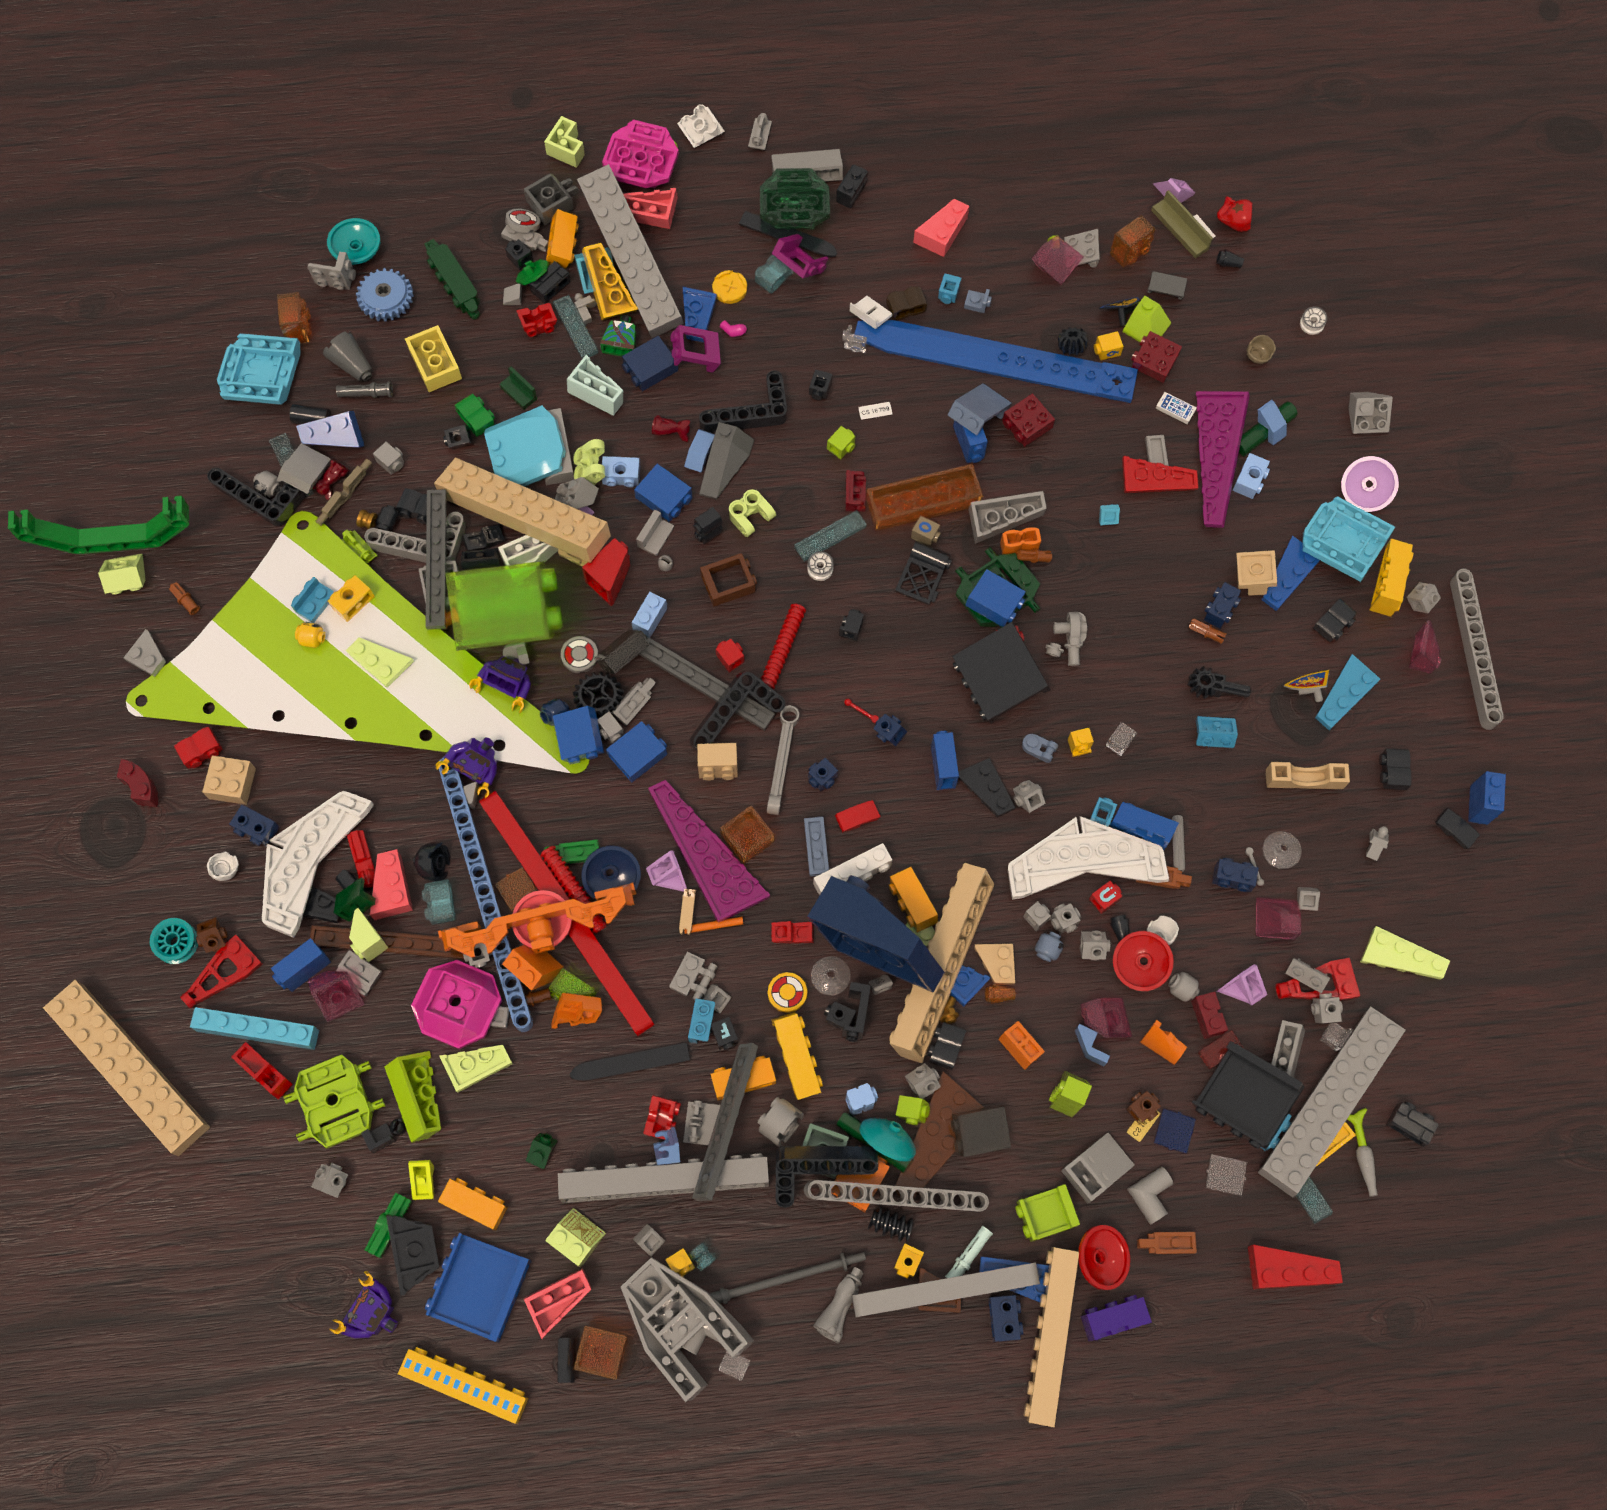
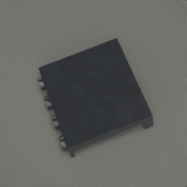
(999, 672)
(1248, 1096)

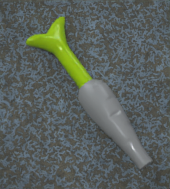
(1364, 1153)

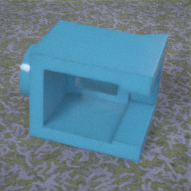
(1106, 805)

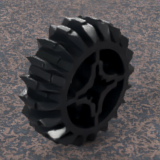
(603, 682)

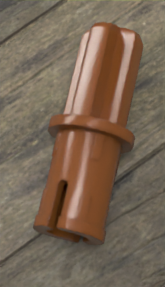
(1034, 555)
(184, 598)
(1207, 630)

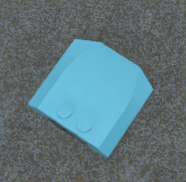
(259, 368)
(526, 447)
(1346, 537)

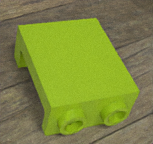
(1047, 1213)

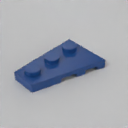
(698, 309)
(968, 985)

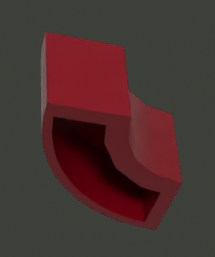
(141, 785)

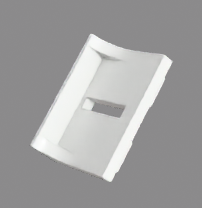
(865, 306)

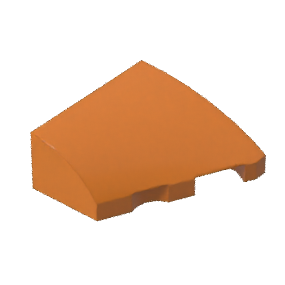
(576, 1010)
(1163, 1043)

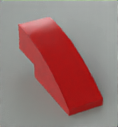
(262, 1070)

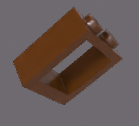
(733, 593)

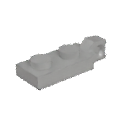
(531, 240)
(633, 701)

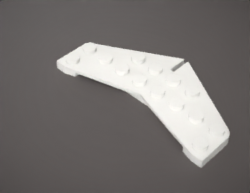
(304, 844)
(1095, 851)

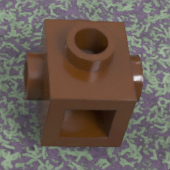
(211, 935)
(1141, 1113)

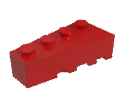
(1288, 1269)

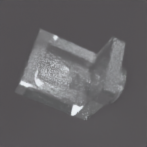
(854, 342)

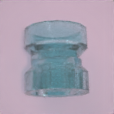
(702, 1256)

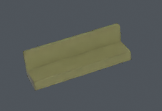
(1182, 225)

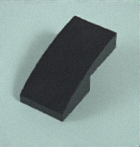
(484, 539)
(1457, 827)

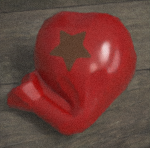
(1236, 214)

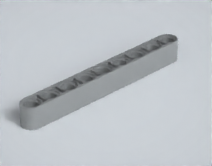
(1473, 656)
(906, 1195)
(945, 1289)

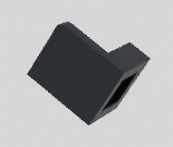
(378, 1138)

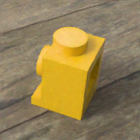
(1080, 742)
(908, 1252)
(680, 1263)

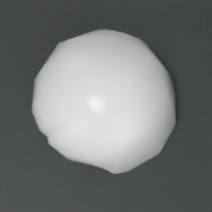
(222, 866)
(1165, 928)

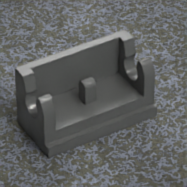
(1167, 284)

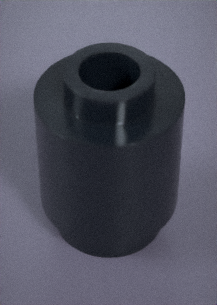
(387, 518)

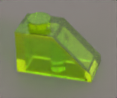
(568, 983)

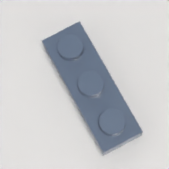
(816, 845)

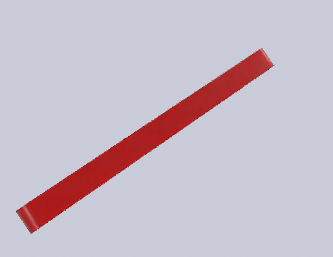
(580, 934)

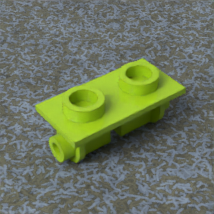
(358, 545)

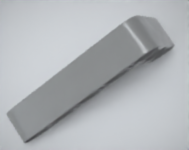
(417, 552)

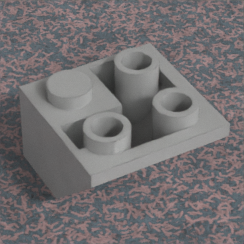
(1369, 412)
(577, 493)

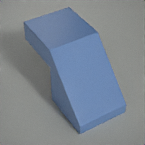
(1272, 419)
(699, 450)
(1086, 1038)

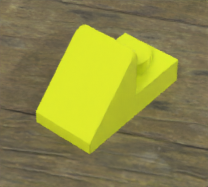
(421, 1179)

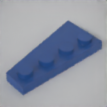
(1290, 573)
(1033, 1292)

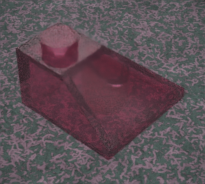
(1057, 259)
(1425, 650)
(1277, 918)
(335, 993)
(1107, 1017)

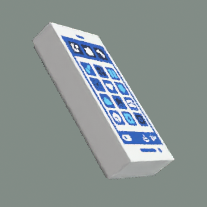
(1176, 408)

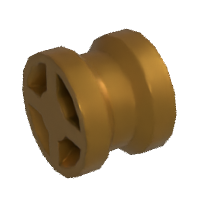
(366, 519)

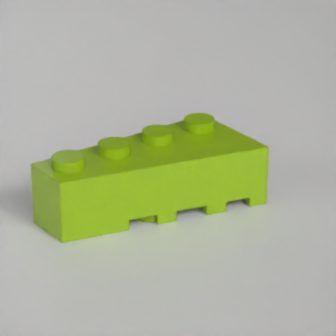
(1070, 1094)

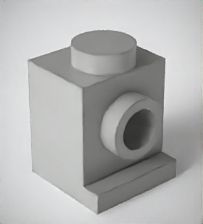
(610, 728)
(1037, 915)

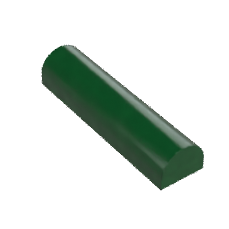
(1259, 433)
(851, 1126)

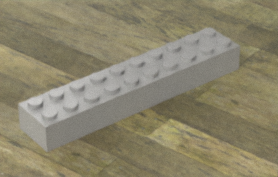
(630, 251)
(1331, 1102)
(658, 1179)

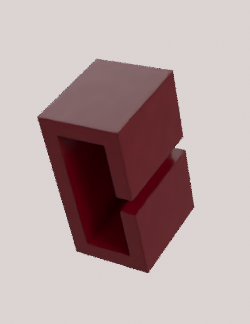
(1206, 1011)

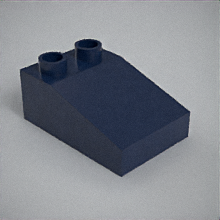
(870, 933)

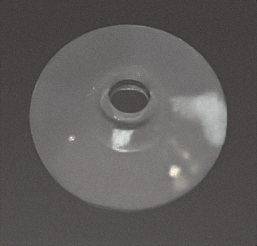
(1276, 856)
(830, 985)

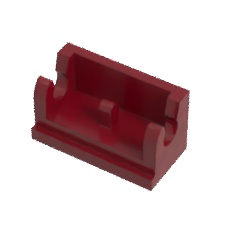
(855, 491)

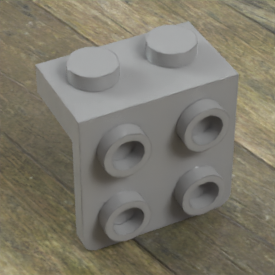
(337, 277)

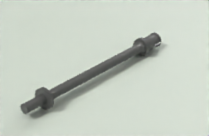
(725, 1295)

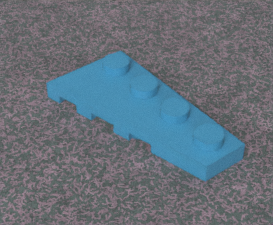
(1347, 691)

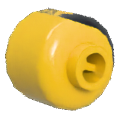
(310, 634)

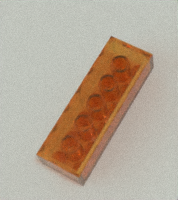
(924, 496)

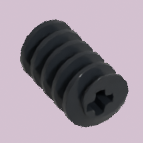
(891, 1224)

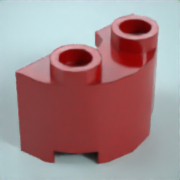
(537, 320)
(661, 1115)

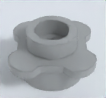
(1054, 649)

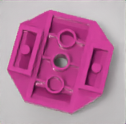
(641, 154)
(461, 1023)

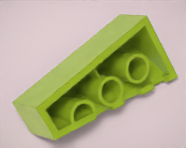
(415, 1094)

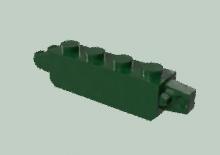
(453, 277)

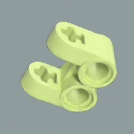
(587, 461)
(743, 505)

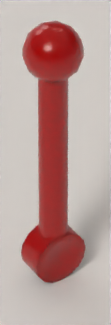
(848, 702)

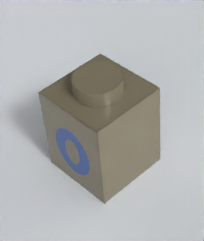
(926, 531)

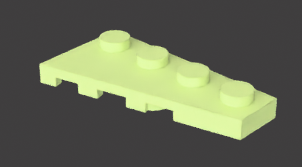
(1395, 952)

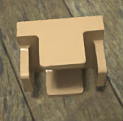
(1256, 571)

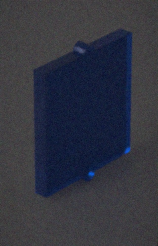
(1174, 1131)

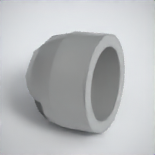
(664, 566)

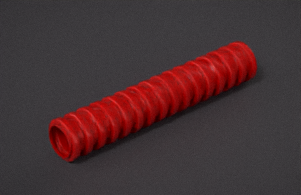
(783, 644)
(569, 882)

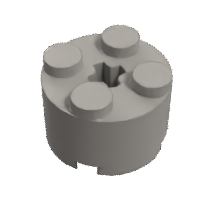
(780, 1121)

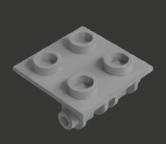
(1087, 245)
(700, 1122)

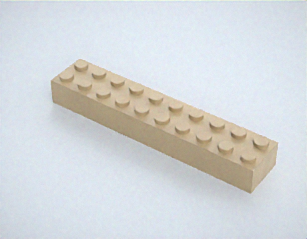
(524, 510)
(949, 948)
(126, 1068)

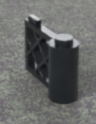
(929, 559)

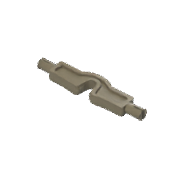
(340, 498)

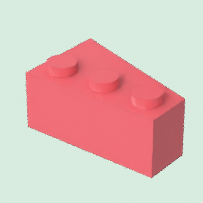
(653, 207)
(942, 228)
(390, 886)
(556, 1300)

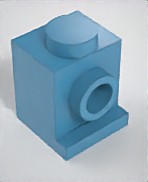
(949, 288)

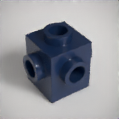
(889, 729)
(822, 775)

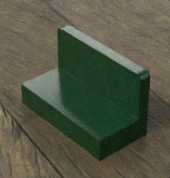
(518, 389)
(352, 898)

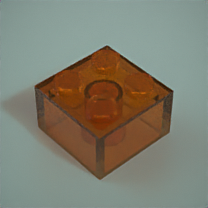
(1132, 241)
(294, 316)
(747, 834)
(600, 1352)

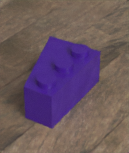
(1115, 1318)

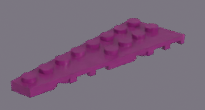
(1220, 434)
(716, 870)

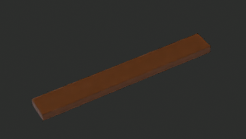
(397, 942)

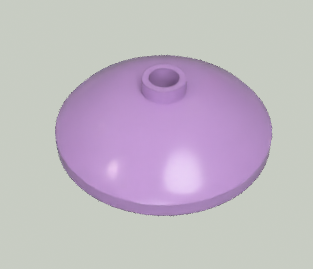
(1382, 476)

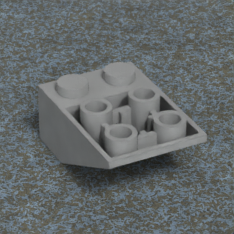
(1097, 1168)

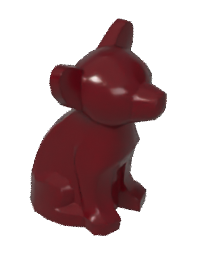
(667, 426)
(332, 475)

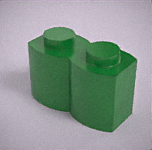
(474, 414)

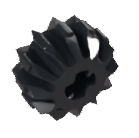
(1072, 341)

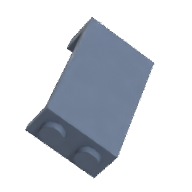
(978, 407)

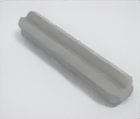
(1178, 844)

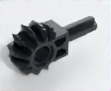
(1215, 684)

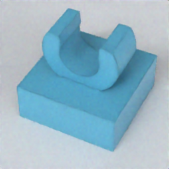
(1109, 514)

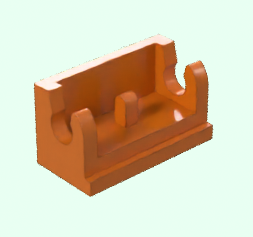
(1021, 1045)

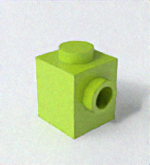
(841, 442)
(912, 1110)

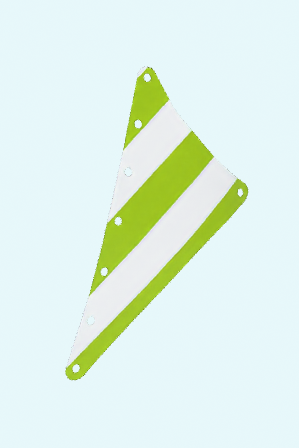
(256, 666)

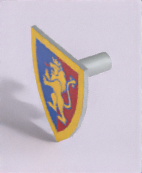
(1310, 684)

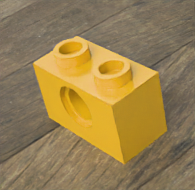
(349, 608)

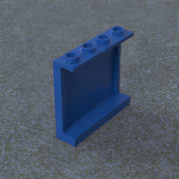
(477, 1287)

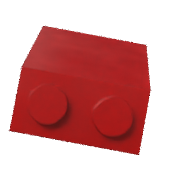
(608, 570)

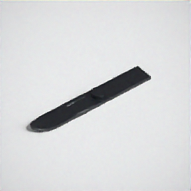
(808, 242)
(631, 1062)

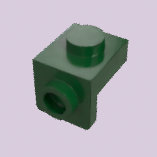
(541, 1150)

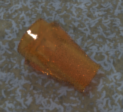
(998, 994)

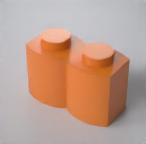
(1017, 540)

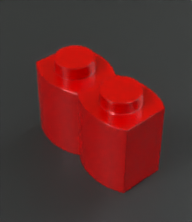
(198, 748)

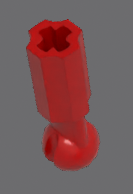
(362, 857)

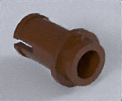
(538, 997)

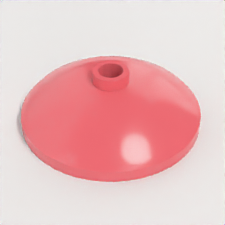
(560, 924)

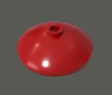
(1130, 952)
(1104, 1257)

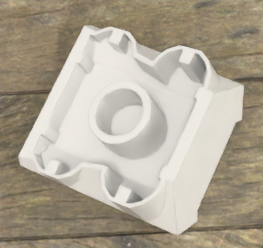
(700, 126)

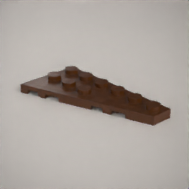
(935, 1137)

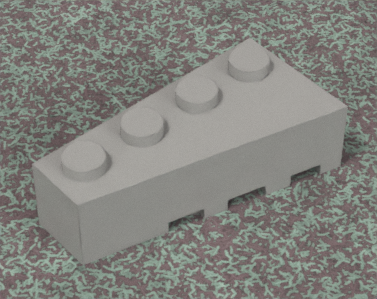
(1004, 513)

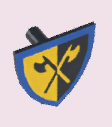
(1124, 307)

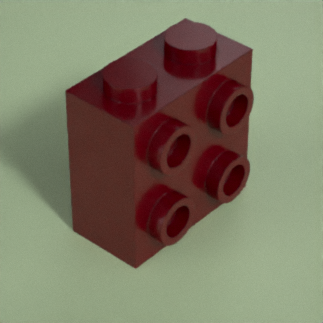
(1156, 356)
(1028, 420)

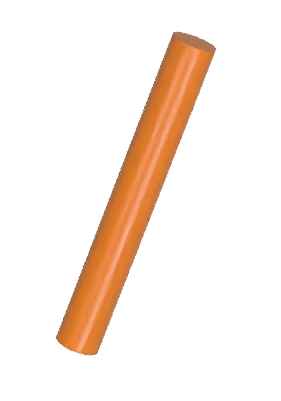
(715, 925)

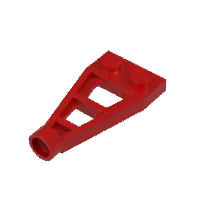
(239, 955)
(1342, 976)

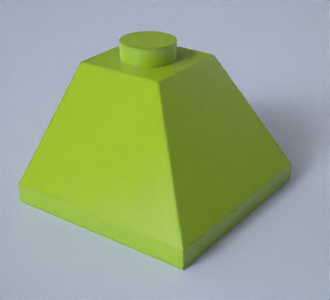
(1145, 318)

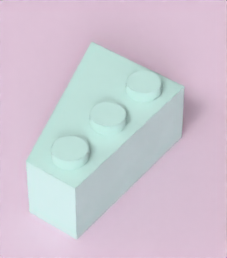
(595, 387)

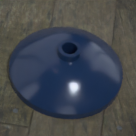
(620, 860)

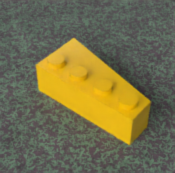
(607, 286)
(1392, 578)
(797, 1056)

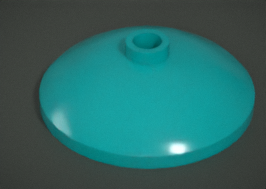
(354, 234)
(888, 1138)

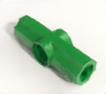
(380, 1239)

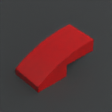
(857, 815)
(792, 932)

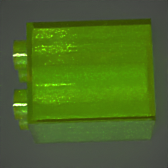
(503, 605)

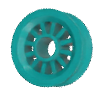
(170, 955)

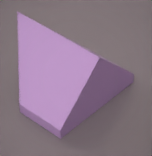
(1178, 188)
(667, 873)
(1246, 986)

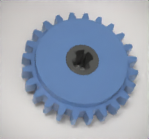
(384, 294)

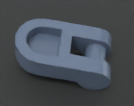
(1032, 744)

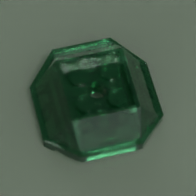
(794, 199)

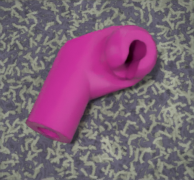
(734, 330)

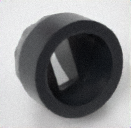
(401, 1128)

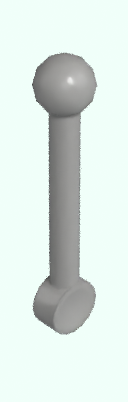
(1249, 851)

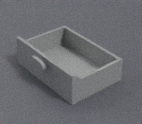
(304, 468)

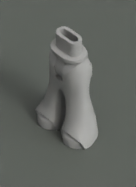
(832, 1319)

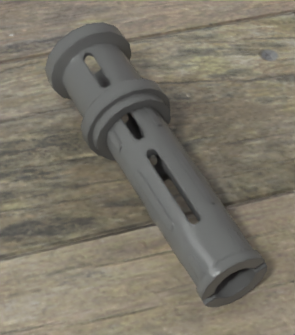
(373, 389)

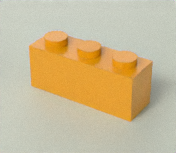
(562, 238)
(913, 900)
(760, 1077)
(473, 1203)

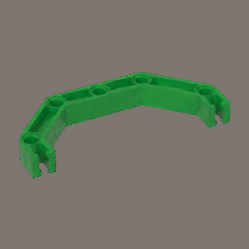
(102, 539)

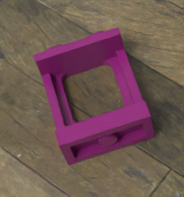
(788, 249)
(711, 341)

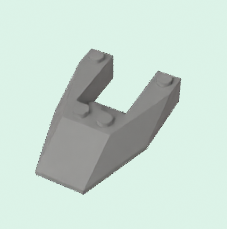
(669, 1313)

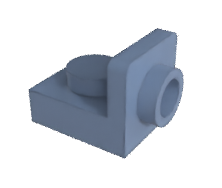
(977, 301)

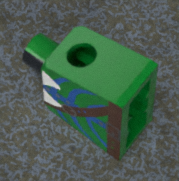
(619, 337)

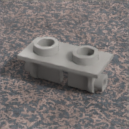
(760, 132)
(1307, 975)

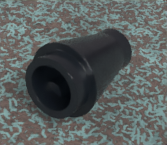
(1228, 259)
(1120, 926)

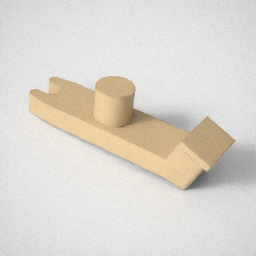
(687, 910)

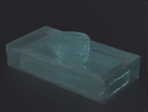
(1313, 1202)

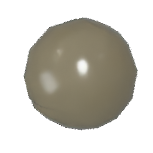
(1261, 349)

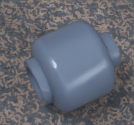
(1049, 946)

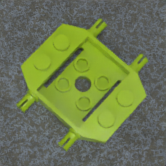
(350, 1098)

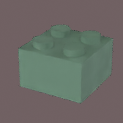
(823, 1137)

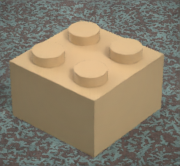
(717, 761)
(229, 780)

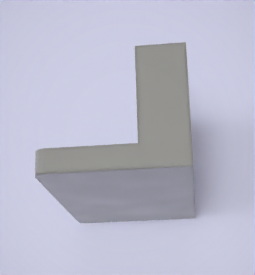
(654, 534)

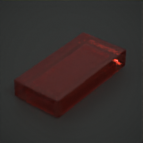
(1216, 1051)

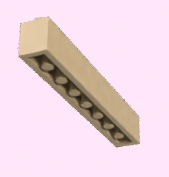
(1052, 1337)

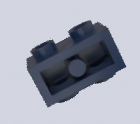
(1219, 610)
(253, 825)
(1235, 875)
(1001, 1318)

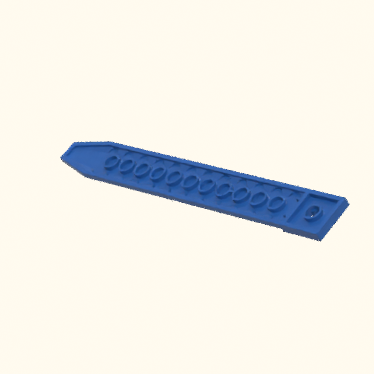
(1001, 359)

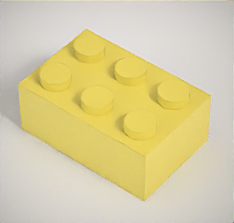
(433, 358)

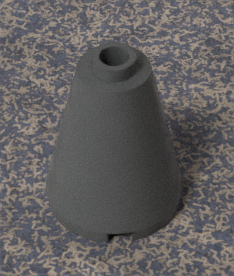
(348, 356)

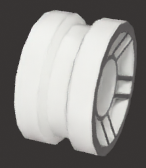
(1313, 314)
(818, 559)

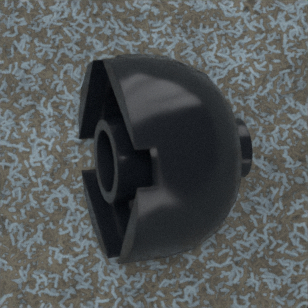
(431, 861)

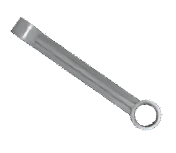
(781, 760)

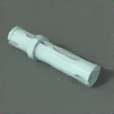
(972, 1250)

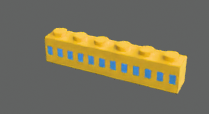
(462, 1385)

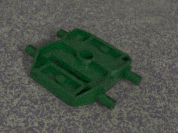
(1016, 572)

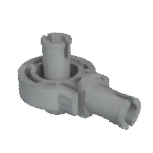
(1075, 631)

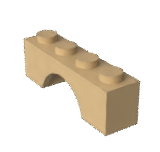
(1323, 777)

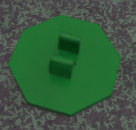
(532, 271)

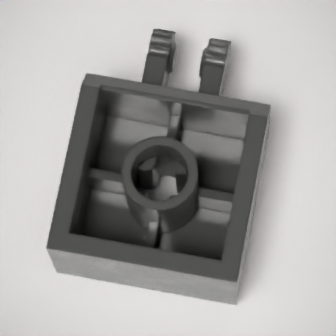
(549, 195)

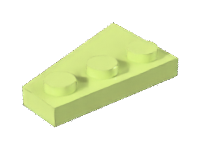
(379, 661)
(473, 1066)

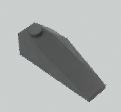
(726, 456)

